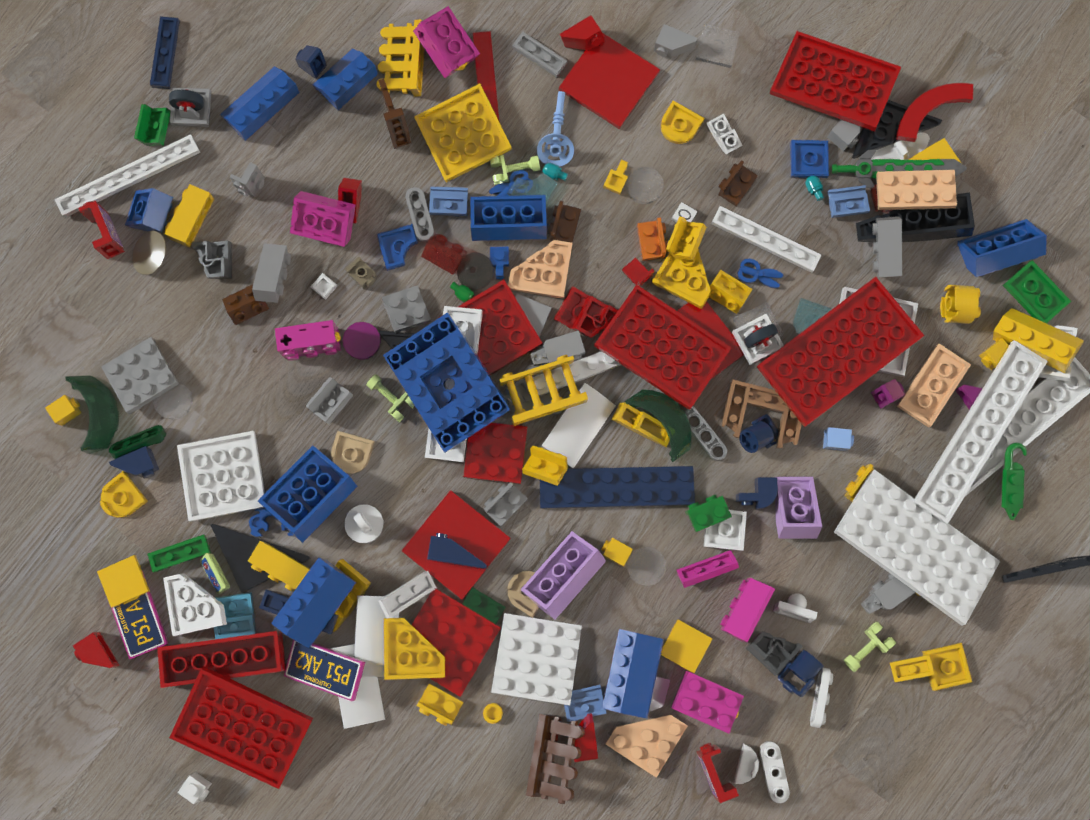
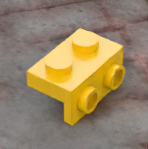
(685, 239)

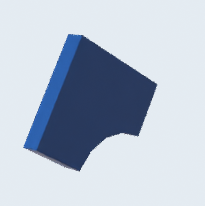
(395, 245)

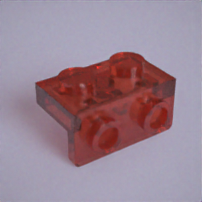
(444, 253)

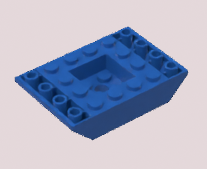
(424, 366)

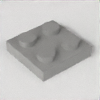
(406, 309)

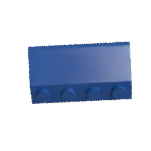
(260, 102)
(508, 217)
(1002, 247)
(313, 602)
(633, 673)

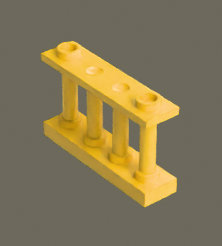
(557, 403)

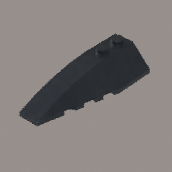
(927, 223)

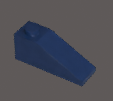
(448, 551)

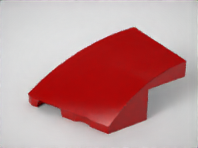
(584, 313)

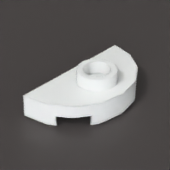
(747, 765)

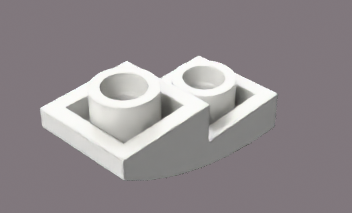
(723, 134)

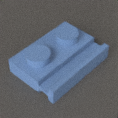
(448, 201)
(848, 201)
(584, 702)

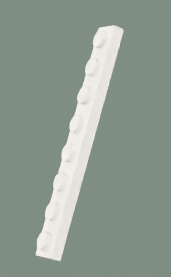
(128, 175)

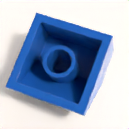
(149, 210)

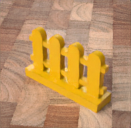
(407, 49)

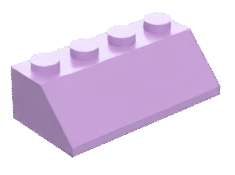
(563, 575)

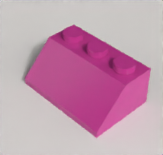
(746, 609)

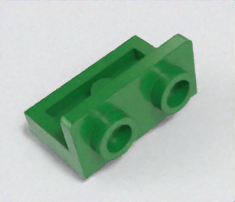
(152, 125)
(708, 513)

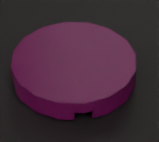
(361, 340)

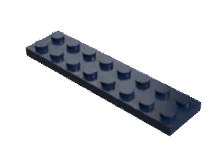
(620, 487)

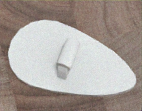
(903, 149)

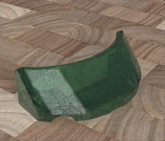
(102, 412)
(671, 417)

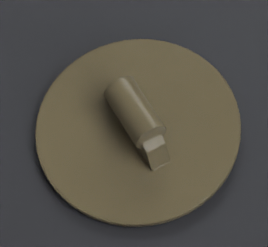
(149, 252)

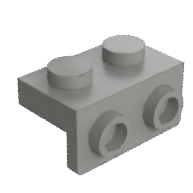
(250, 181)
(329, 400)

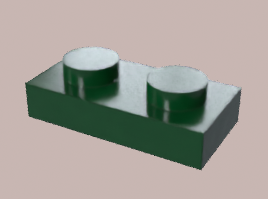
(484, 605)

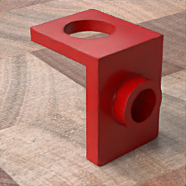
(637, 272)

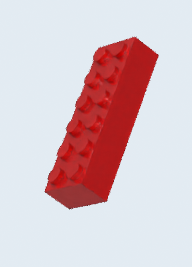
(227, 656)

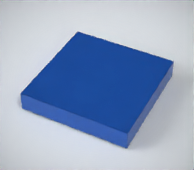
(809, 158)

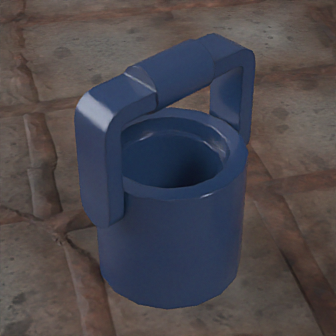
(759, 435)
(805, 668)

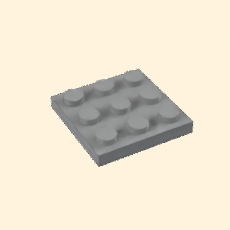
(140, 375)

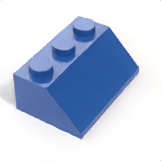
(346, 78)

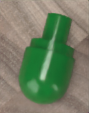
(462, 292)

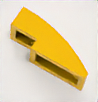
(641, 424)

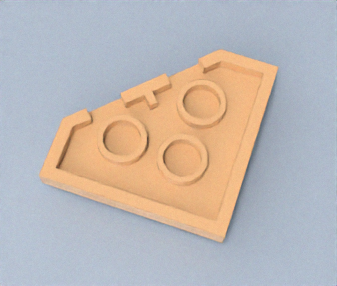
(543, 271)
(648, 741)

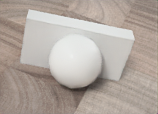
(796, 608)

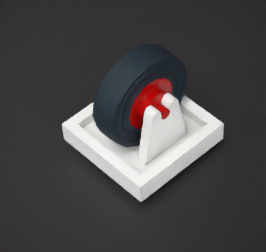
(758, 339)

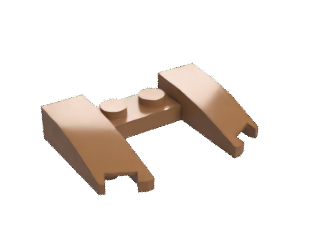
(744, 393)

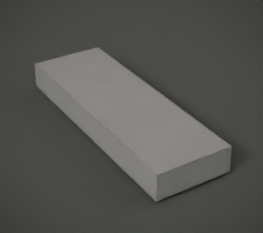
(539, 54)

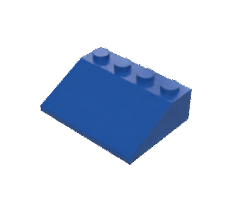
(308, 493)

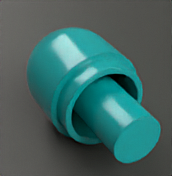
(554, 171)
(814, 187)

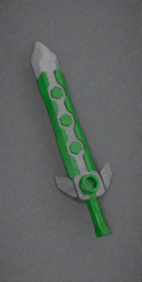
(868, 168)

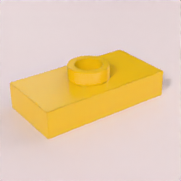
(912, 668)

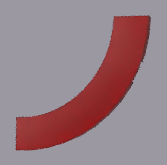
(928, 102)

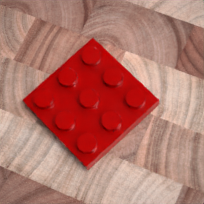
(496, 453)

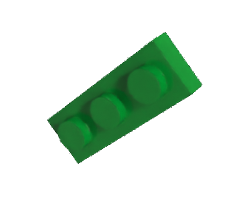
(179, 553)

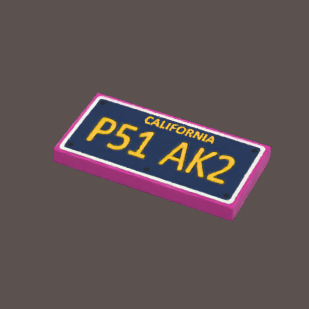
(139, 625)
(325, 669)

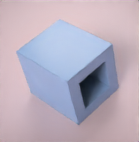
(838, 439)

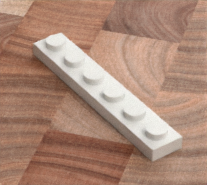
(766, 239)
(580, 370)

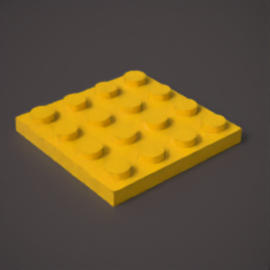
(463, 133)

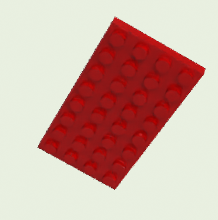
(840, 351)

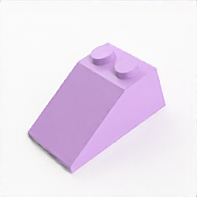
(797, 508)

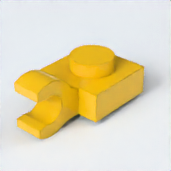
(616, 179)

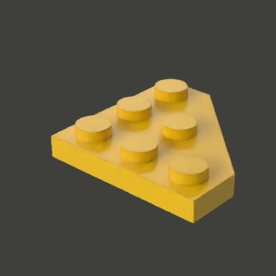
(684, 279)
(409, 653)

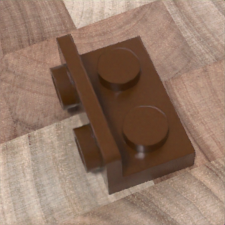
(737, 184)
(565, 223)

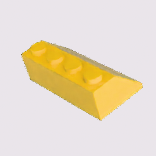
(1041, 338)

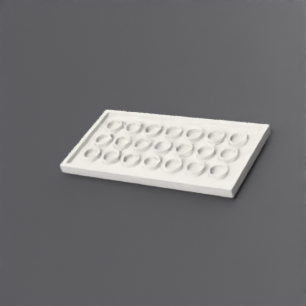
(917, 547)

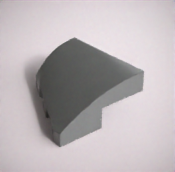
(215, 258)
(773, 651)

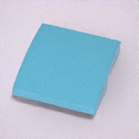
(239, 616)

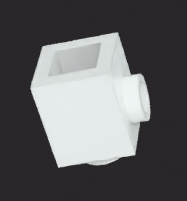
(195, 788)

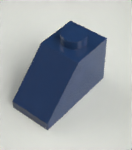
(311, 60)
(139, 463)

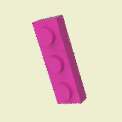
(707, 569)

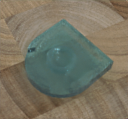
(807, 314)

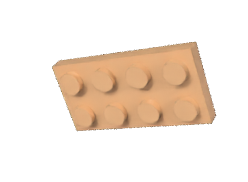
(916, 189)
(933, 385)

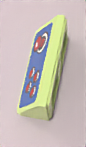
(214, 573)

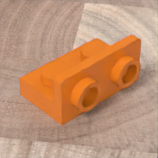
(652, 239)

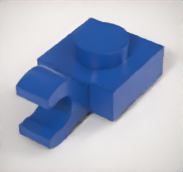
(500, 258)

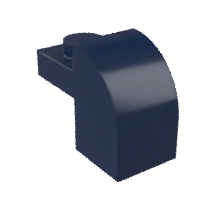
(765, 493)

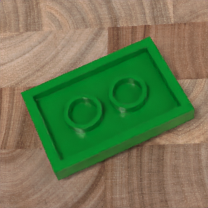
(1036, 292)

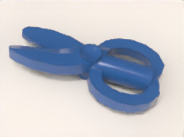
(504, 187)
(763, 275)

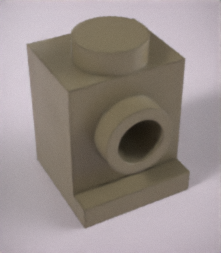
(363, 280)

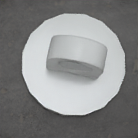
(364, 523)

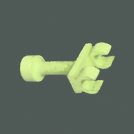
(498, 161)
(375, 383)
(853, 661)

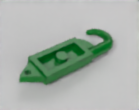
(1013, 482)

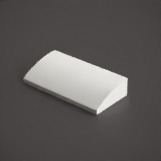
(579, 426)
(370, 635)
(368, 702)

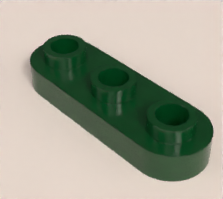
(137, 441)

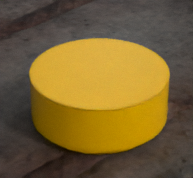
(492, 713)

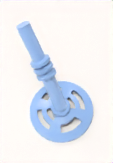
(555, 144)

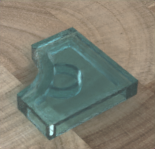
(540, 186)

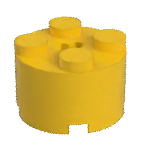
(960, 304)

